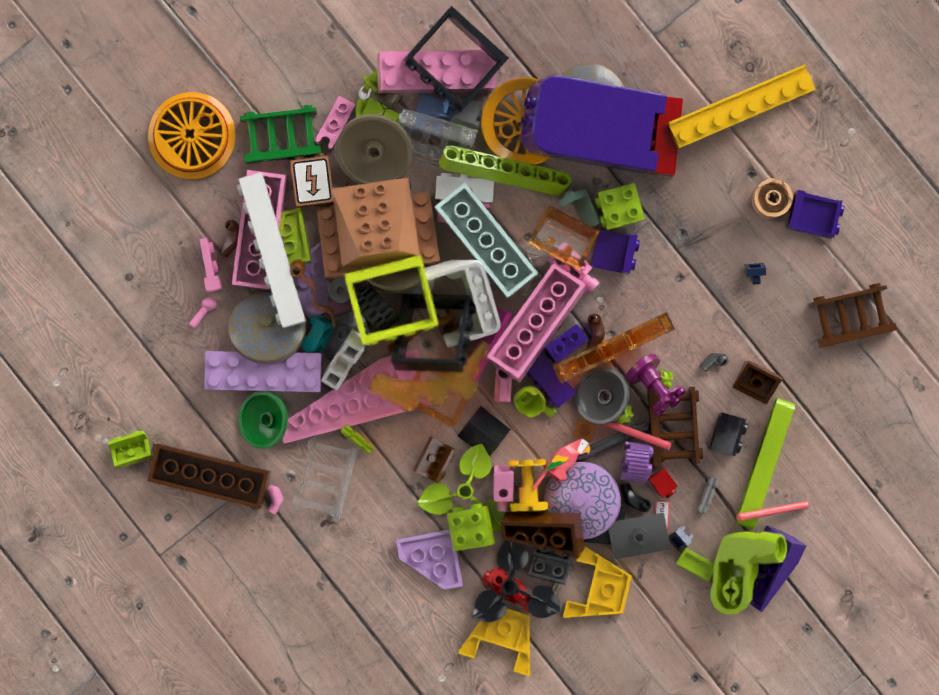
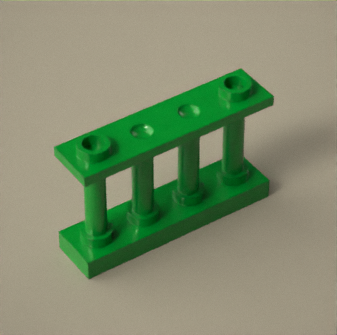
(273, 152)

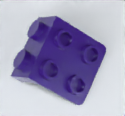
(615, 252)

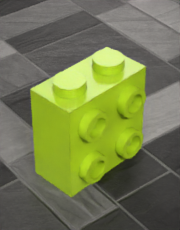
(619, 207)
(470, 527)

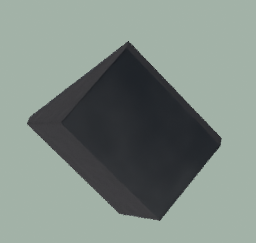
(484, 430)

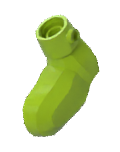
(738, 567)

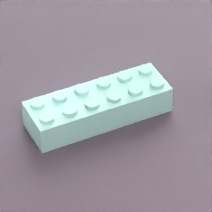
(486, 240)

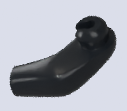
(633, 500)

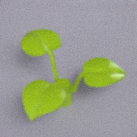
(474, 463)

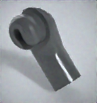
(714, 359)

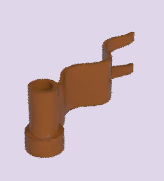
(297, 263)

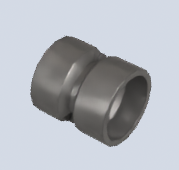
(339, 291)

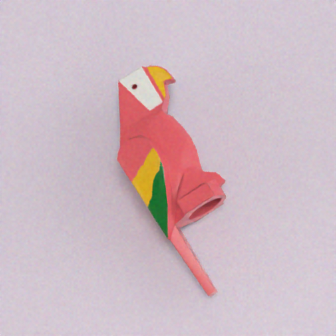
(563, 460)

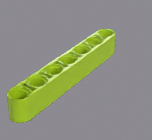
(504, 171)
(766, 460)

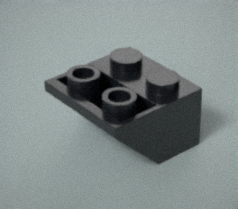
(728, 434)

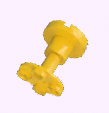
(528, 497)

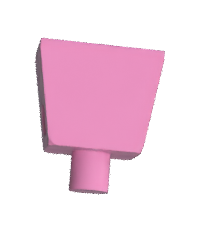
(503, 480)

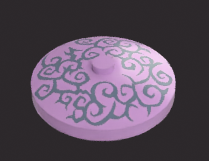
(589, 492)

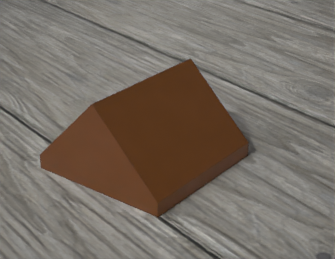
(757, 382)

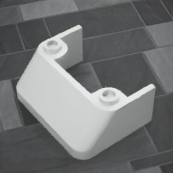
(477, 286)

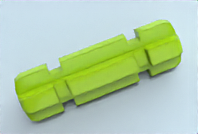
(357, 439)

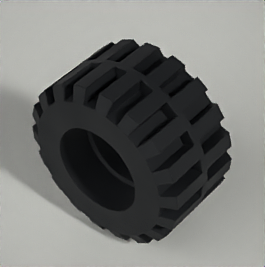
(375, 308)

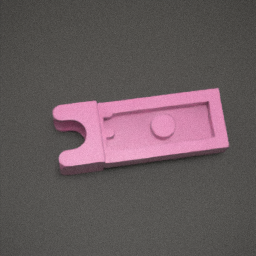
(335, 122)
(212, 282)

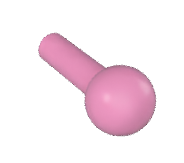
(208, 304)

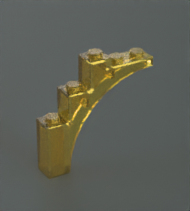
(405, 393)

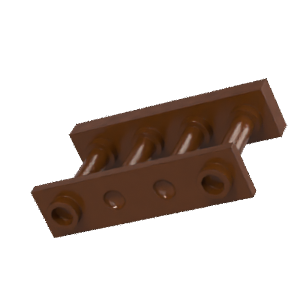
(865, 330)
(654, 420)

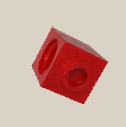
(663, 483)

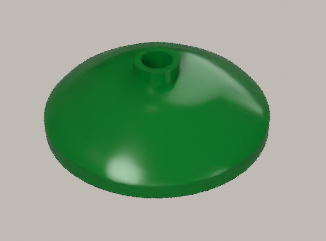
(255, 419)

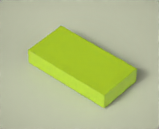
(696, 564)

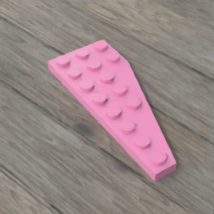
(348, 404)

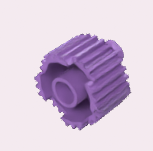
(636, 461)

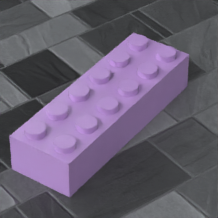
(233, 372)

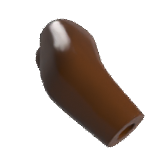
(232, 231)
(597, 328)

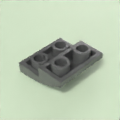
(550, 566)

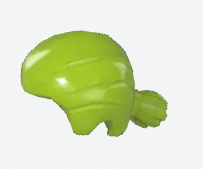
(532, 402)

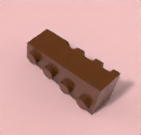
(545, 530)

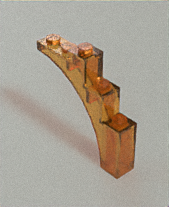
(613, 347)

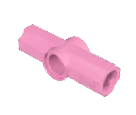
(502, 388)

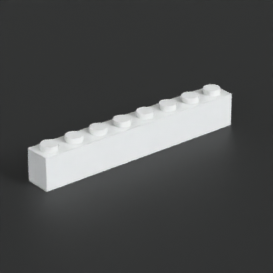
(272, 250)

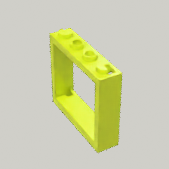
(407, 329)

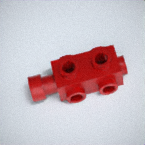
(496, 578)

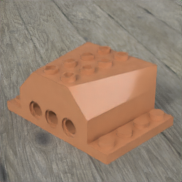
(376, 227)

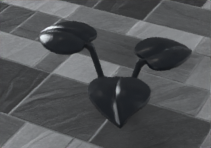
(490, 607)

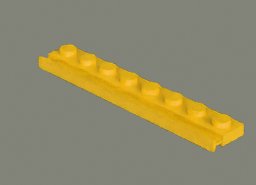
(741, 106)

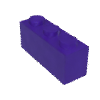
(546, 380)

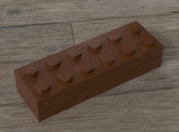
(209, 476)

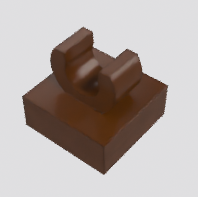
(447, 323)

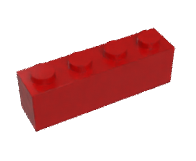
(663, 139)

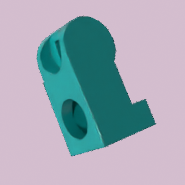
(318, 335)

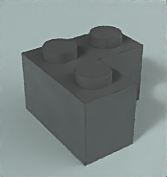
(468, 117)

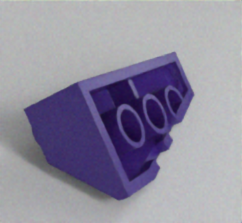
(772, 576)

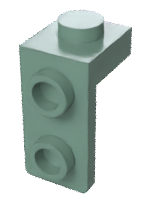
(583, 206)

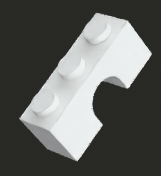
(480, 187)
(343, 360)

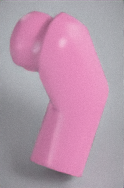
(276, 497)

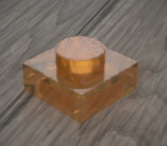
(584, 429)

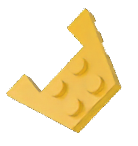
(607, 589)
(509, 632)

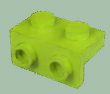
(130, 449)

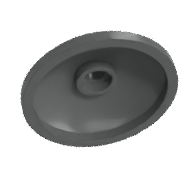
(592, 394)

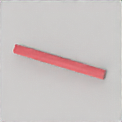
(638, 434)
(772, 511)

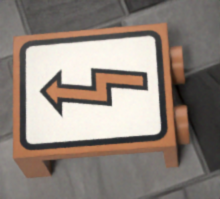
(312, 180)

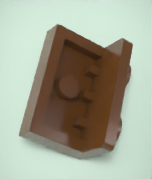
(434, 459)

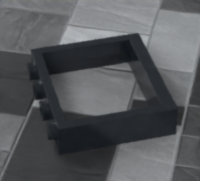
(477, 37)
(440, 301)

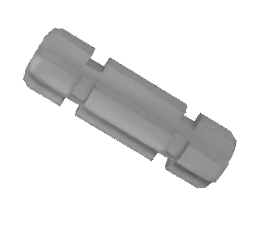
(707, 495)

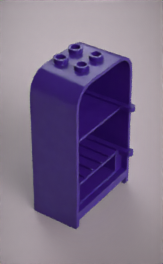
(591, 123)

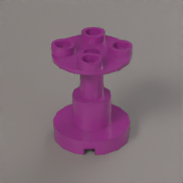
(650, 378)

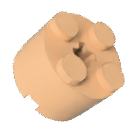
(775, 188)

